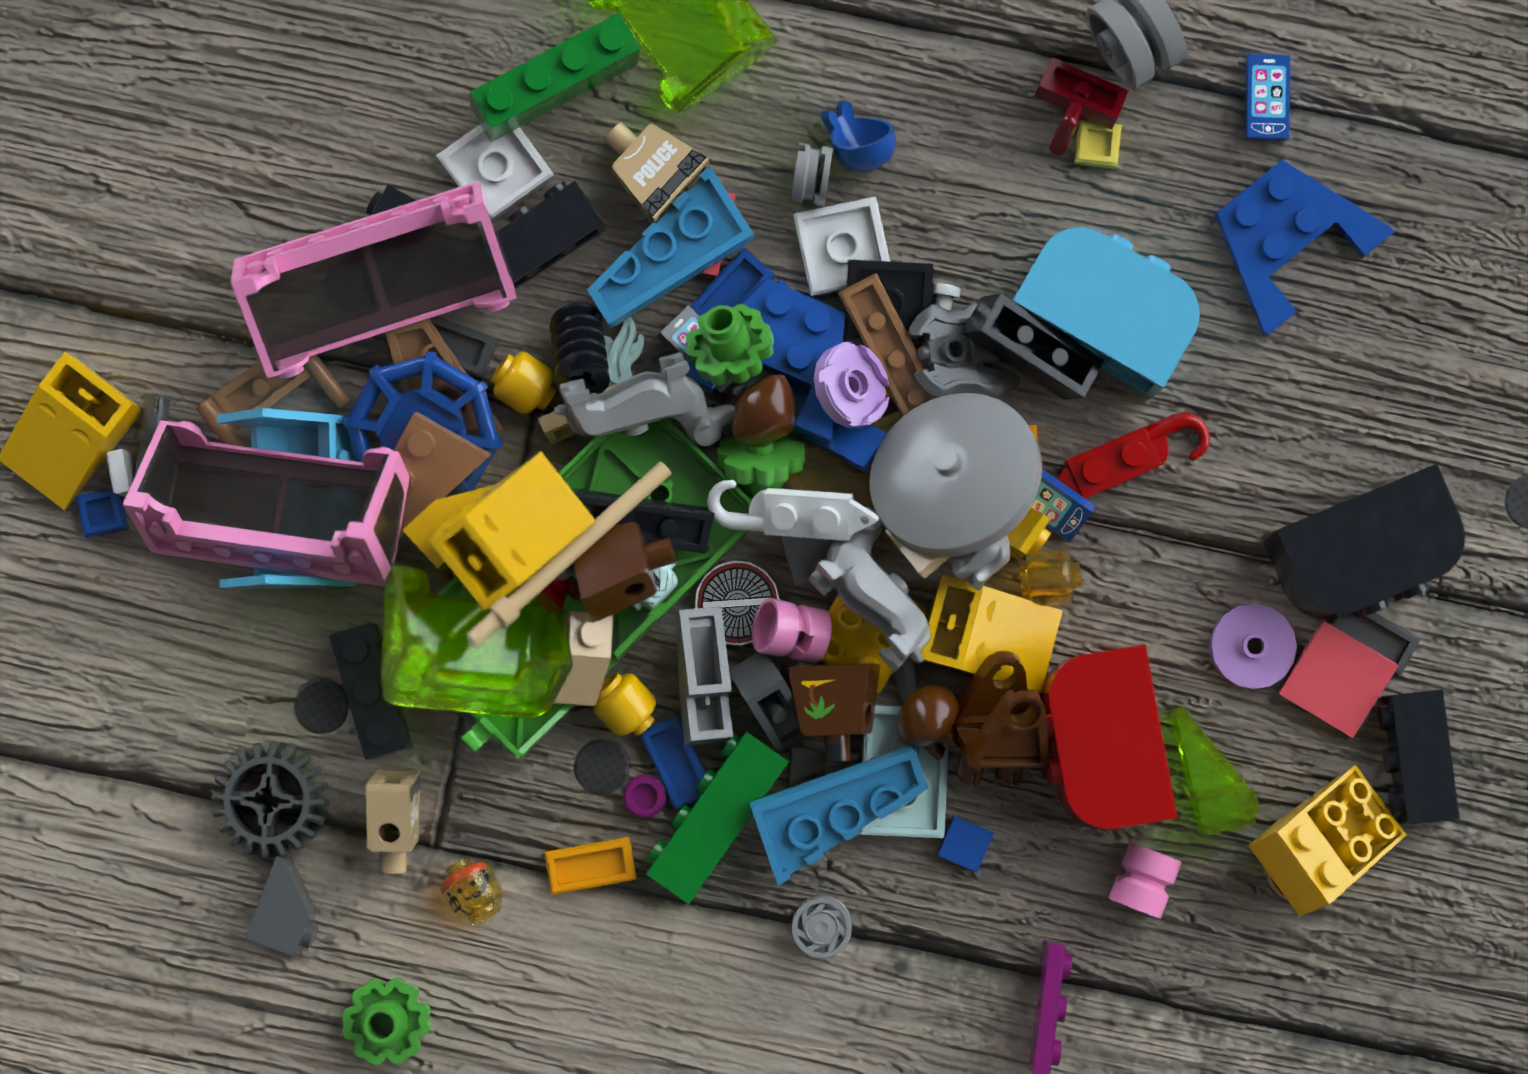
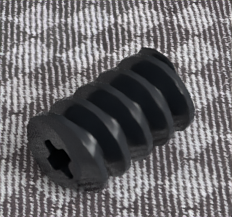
(579, 346)

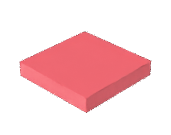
(1337, 678)

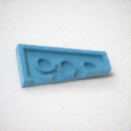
(682, 244)
(821, 813)

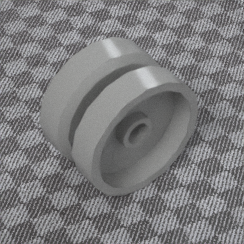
(1136, 38)

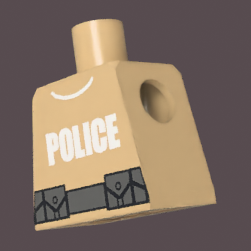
(654, 167)
(393, 799)

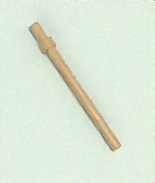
(507, 609)

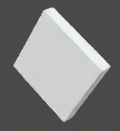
(506, 167)
(836, 234)

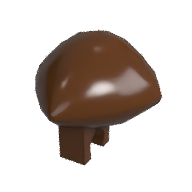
(764, 411)
(929, 719)

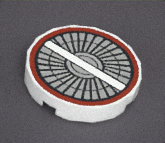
(739, 591)

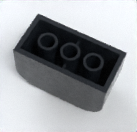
(1370, 547)

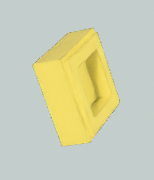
(1097, 145)

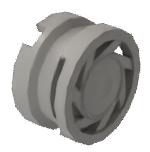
(807, 174)
(822, 926)

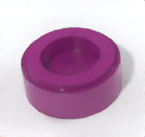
(644, 796)

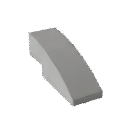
(703, 676)

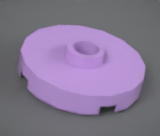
(851, 385)
(1230, 649)

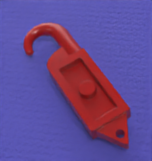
(1130, 455)

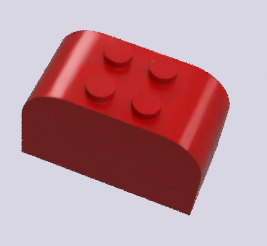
(1107, 740)

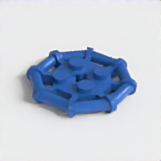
(426, 402)

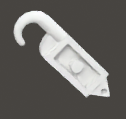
(794, 513)

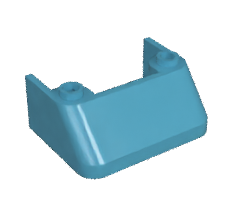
(292, 433)

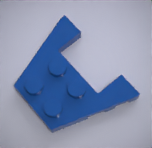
(1276, 222)
(801, 334)

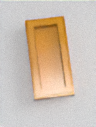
(590, 865)

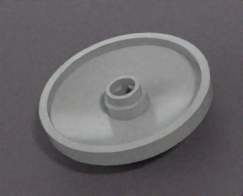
(955, 474)

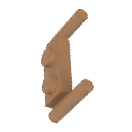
(256, 391)

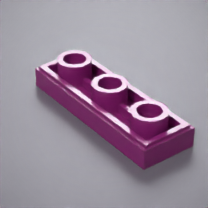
(1050, 1008)

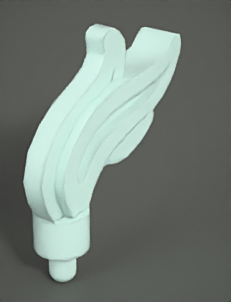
(623, 352)

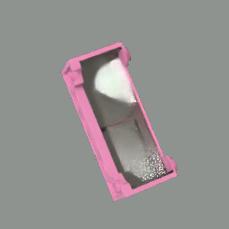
(371, 277)
(269, 506)

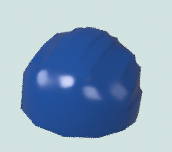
(859, 142)

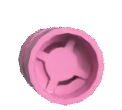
(791, 630)
(1145, 880)

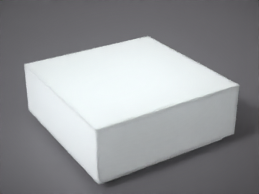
(121, 471)

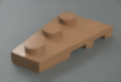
(414, 342)
(435, 462)

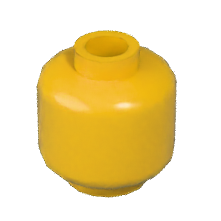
(523, 383)
(625, 705)

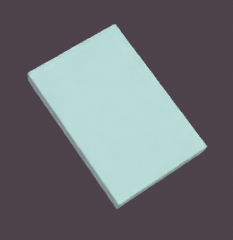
(926, 812)

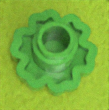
(729, 344)
(761, 465)
(386, 1021)

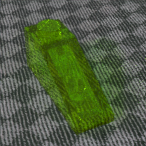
(1213, 785)

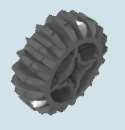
(267, 819)

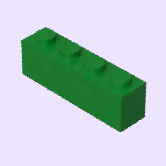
(554, 77)
(716, 817)

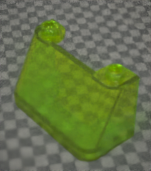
(695, 42)
(436, 666)

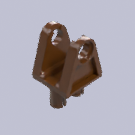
(998, 725)

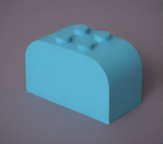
(1113, 304)

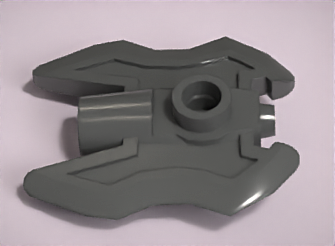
(954, 360)

